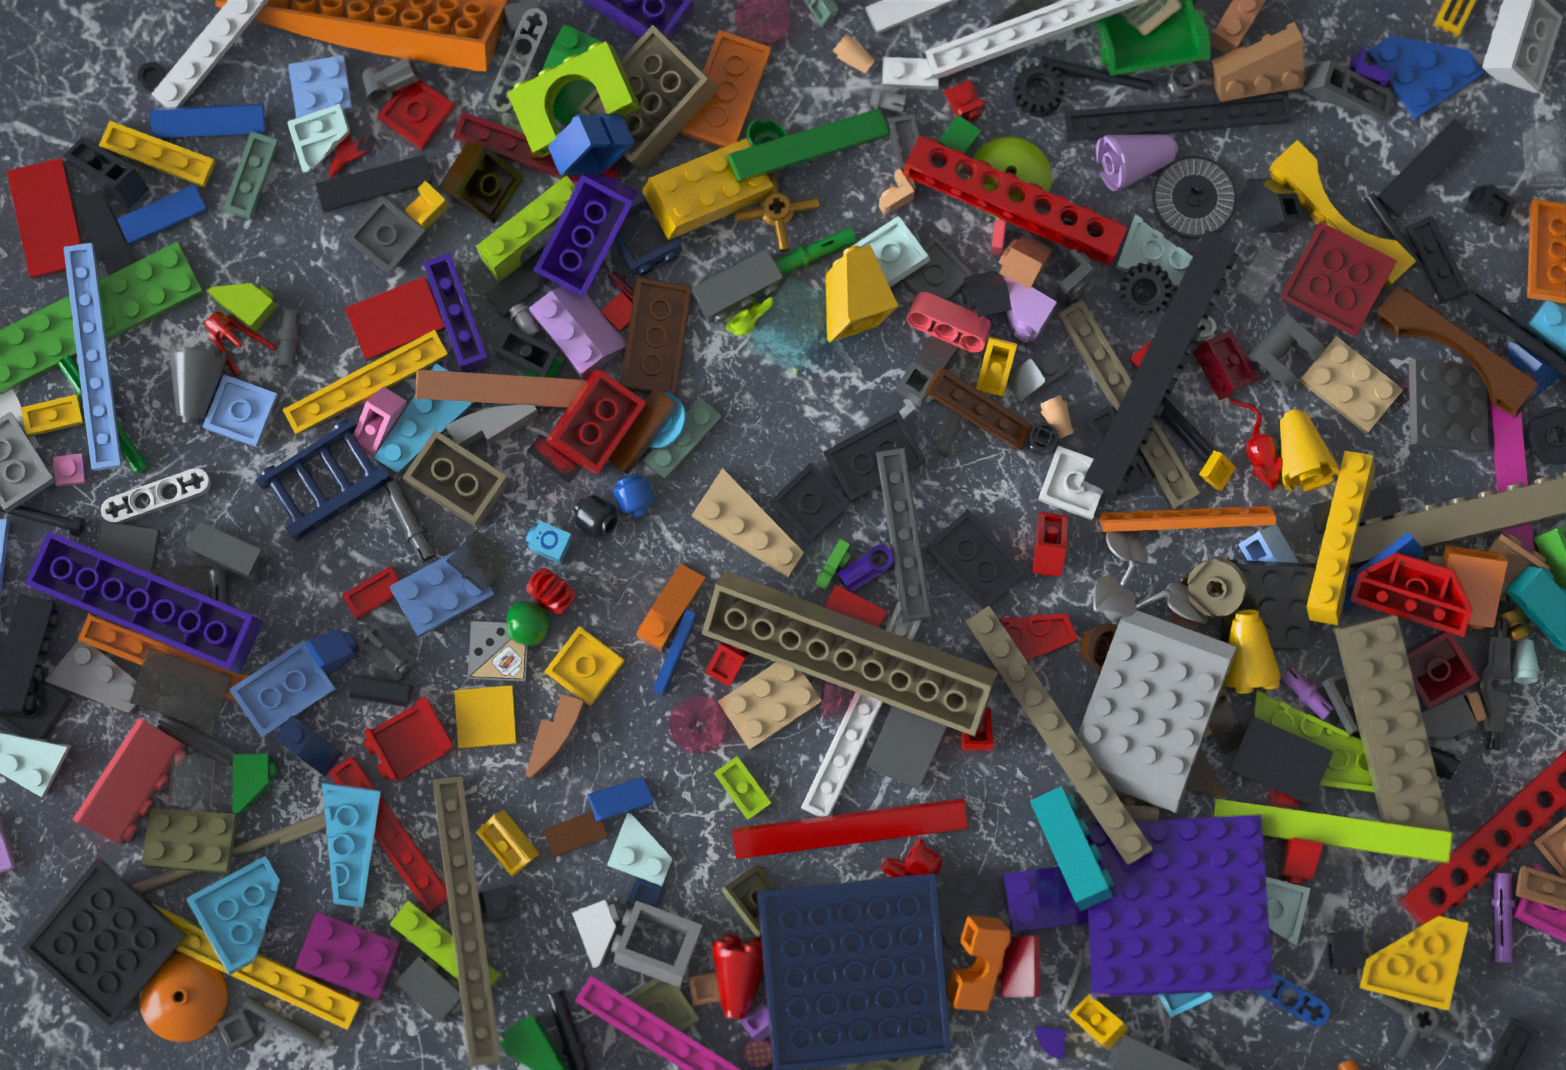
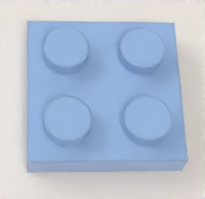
(320, 85)
(240, 411)

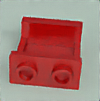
(408, 741)

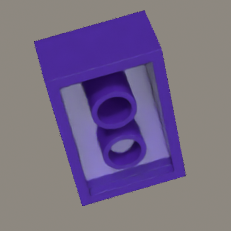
(1040, 900)

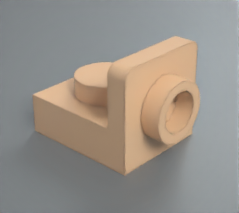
(897, 197)

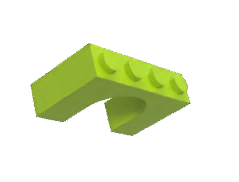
(535, 98)
(504, 247)

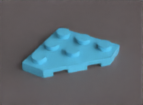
(237, 912)

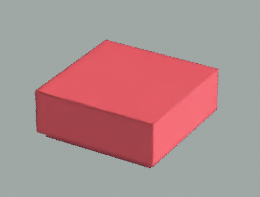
(998, 237)

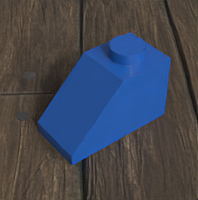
(332, 650)

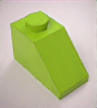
(245, 302)

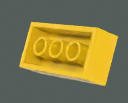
(702, 192)

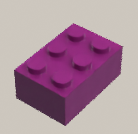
(349, 956)

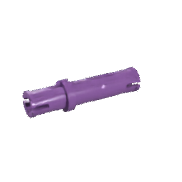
(1503, 917)

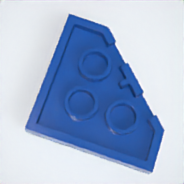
(1424, 71)

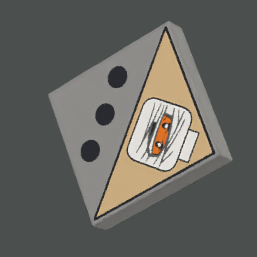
(495, 655)

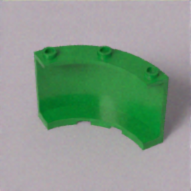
(1175, 41)

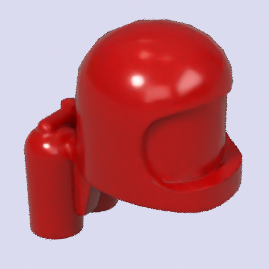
(918, 861)

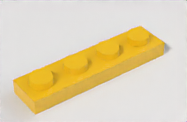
(157, 154)

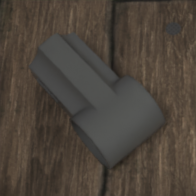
(381, 81)

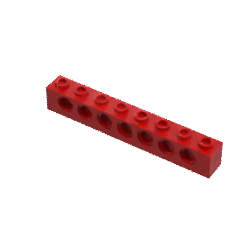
(1023, 213)
(1417, 899)

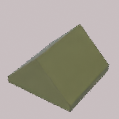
(744, 896)

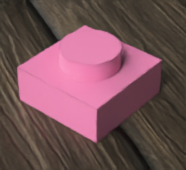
(69, 470)

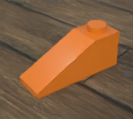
(670, 608)

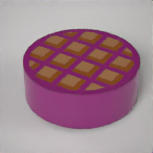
(758, 1054)

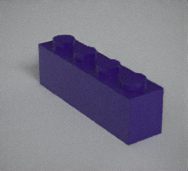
(456, 313)

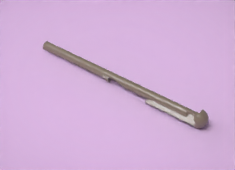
(284, 835)

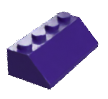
(585, 232)

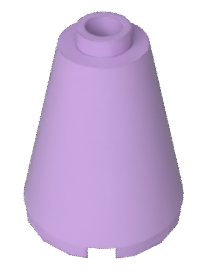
(1133, 157)

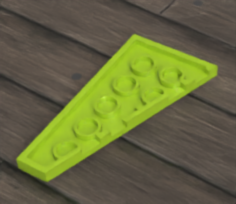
(1348, 762)

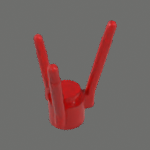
(222, 328)

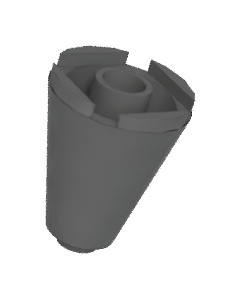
(194, 380)

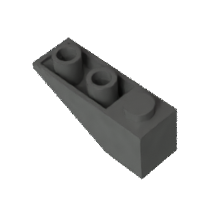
(917, 378)

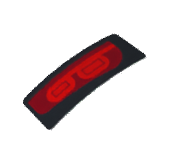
(554, 459)

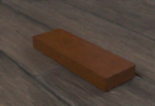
(643, 430)

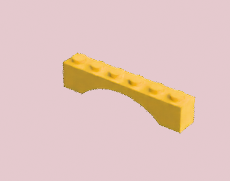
(1299, 172)
(1334, 560)

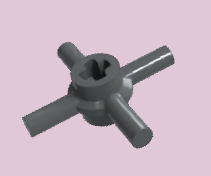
(1412, 1025)

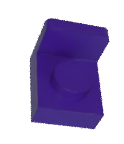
(1371, 71)

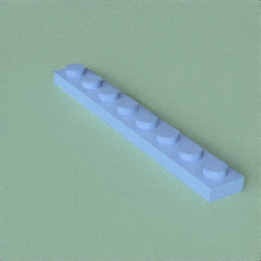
(92, 357)

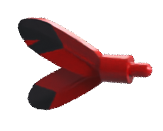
(347, 153)

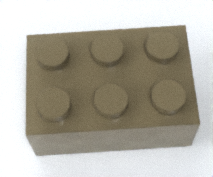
(456, 479)

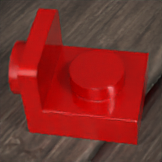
(965, 101)
(726, 663)

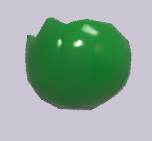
(764, 131)
(527, 623)

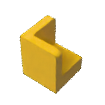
(427, 206)

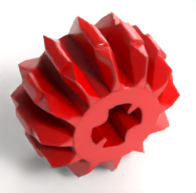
(550, 591)

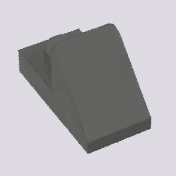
(1036, 375)

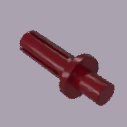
(621, 283)

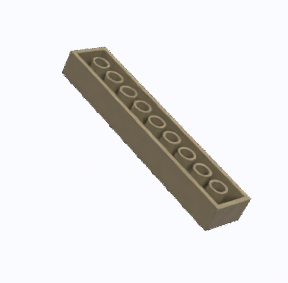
(849, 653)

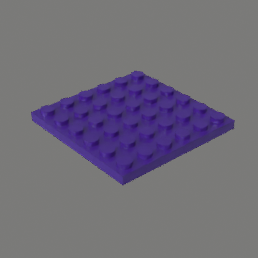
(1184, 912)

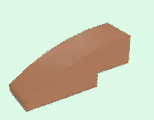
(554, 735)

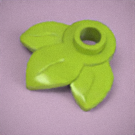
(745, 321)

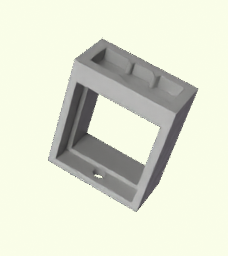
(649, 966)

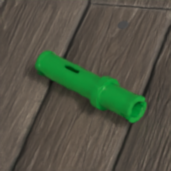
(815, 251)

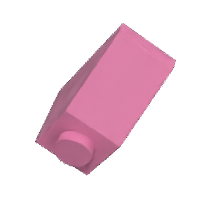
(378, 420)

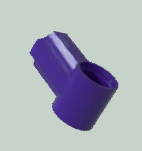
(863, 569)

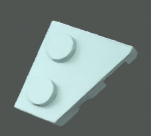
(318, 135)
(639, 853)

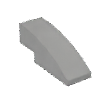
(491, 423)

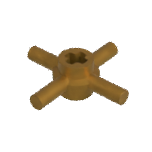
(780, 220)

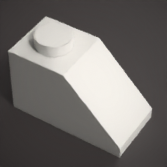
(597, 929)

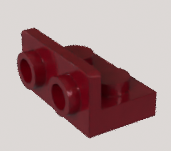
(1225, 365)

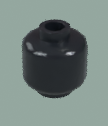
(595, 516)

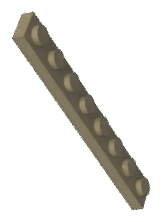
(1114, 383)

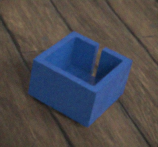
(590, 144)

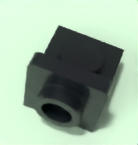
(1491, 204)

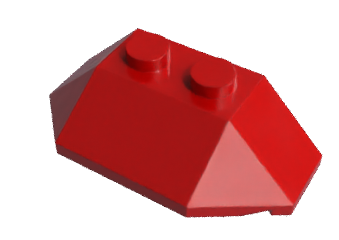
(1415, 592)

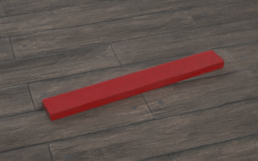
(849, 828)

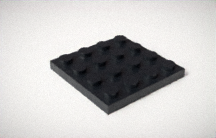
(104, 941)

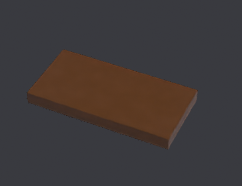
(655, 336)

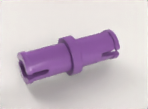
(1307, 693)

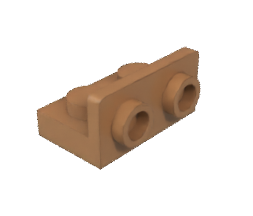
(1516, 556)

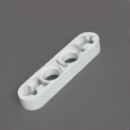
(157, 501)

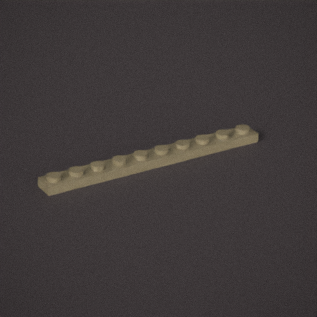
(1059, 736)
(466, 922)

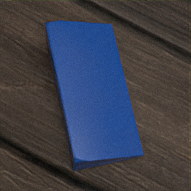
(620, 799)

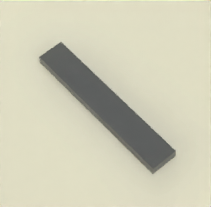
(903, 535)

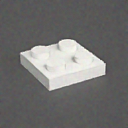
(1063, 484)

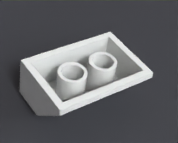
(1522, 43)

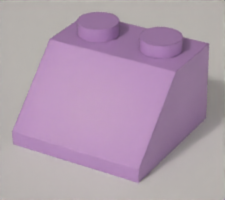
(1029, 311)

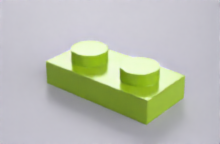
(742, 788)

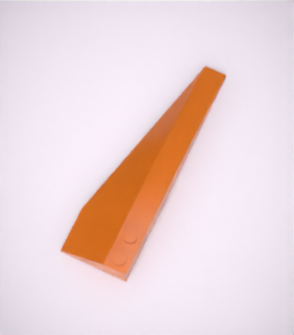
(426, 30)

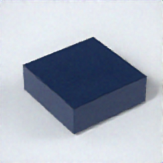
(645, 892)

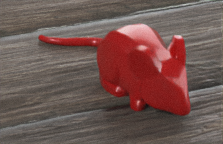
(1261, 451)

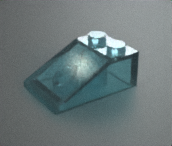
(790, 326)

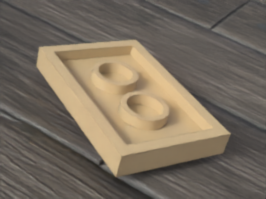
(1351, 385)
(769, 703)

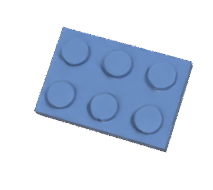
(436, 596)
(282, 689)

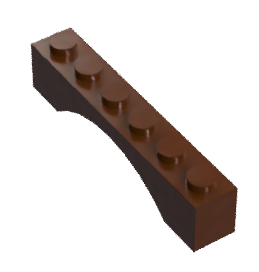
(1409, 317)

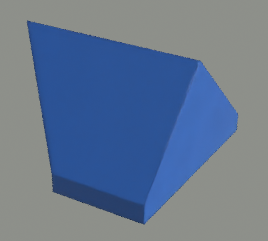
(1528, 361)

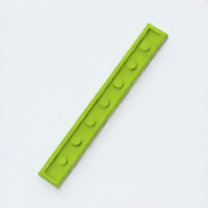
(1345, 831)

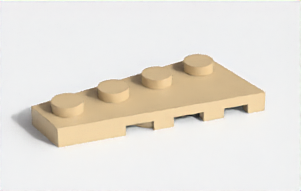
(744, 523)

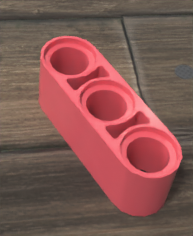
(949, 322)

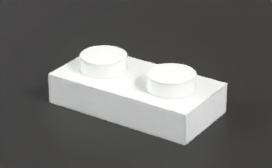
(908, 73)

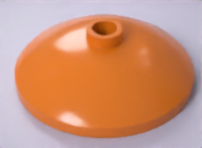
(203, 1001)

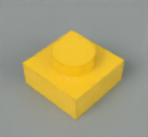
(1217, 471)

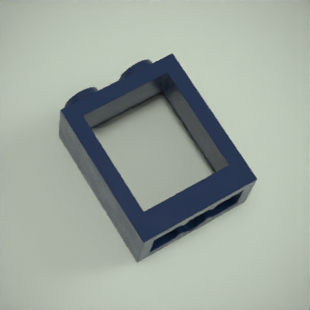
(647, 262)

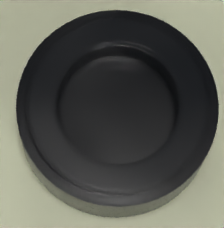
(151, 75)

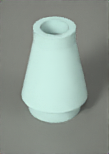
(1525, 664)

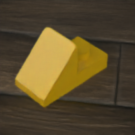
(996, 366)
(1098, 1022)

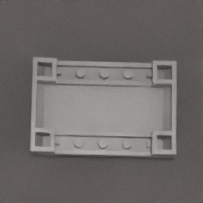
(1154, 707)

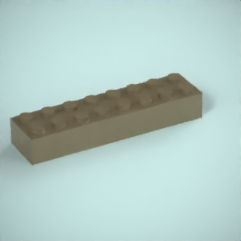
(1391, 724)

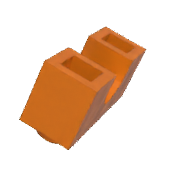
(974, 986)

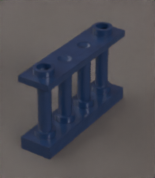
(325, 508)

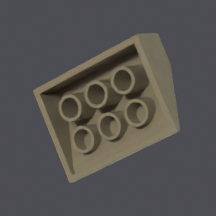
(667, 89)

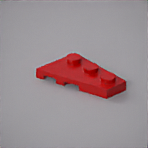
(1040, 634)

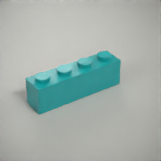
(1071, 848)

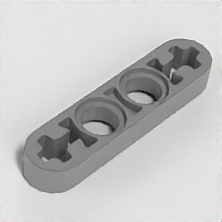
(517, 59)

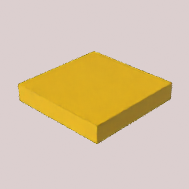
(584, 666)
(485, 717)

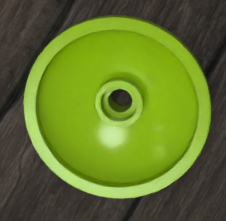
(1019, 155)

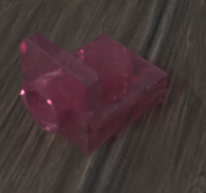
(831, 700)

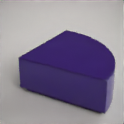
(1051, 1040)

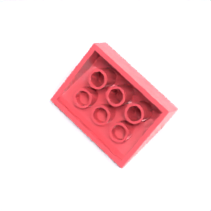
(129, 782)

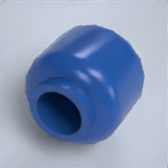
(633, 495)

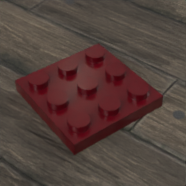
(1338, 279)

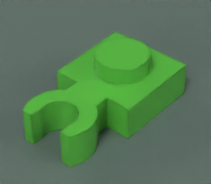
(838, 558)

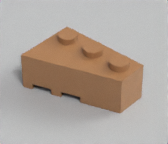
(1261, 68)

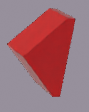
(983, 739)

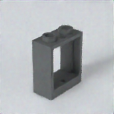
(227, 552)

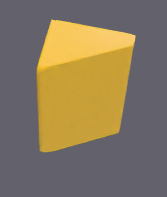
(507, 842)

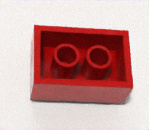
(595, 421)

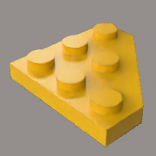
(1420, 964)

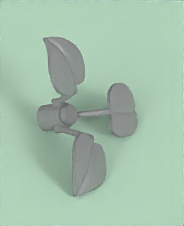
(1116, 601)

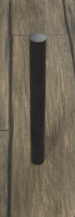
(1097, 74)

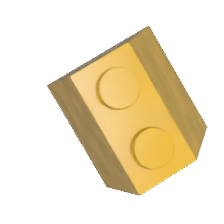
(856, 294)

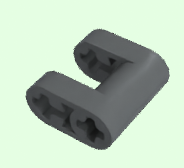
(1275, 344)

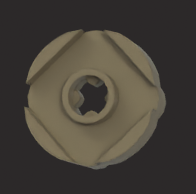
(1200, 587)

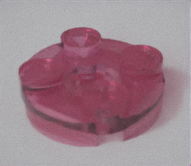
(768, 33)
(688, 738)

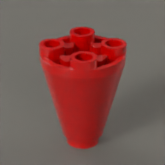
(738, 973)

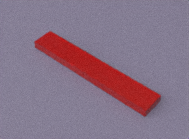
(397, 842)

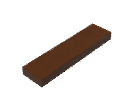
(979, 408)

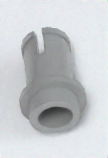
(887, 100)
(525, 320)

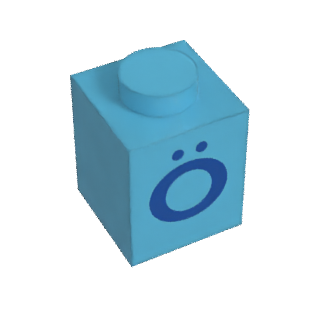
(549, 541)

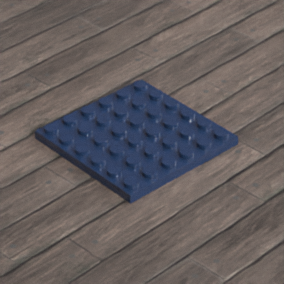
(854, 971)

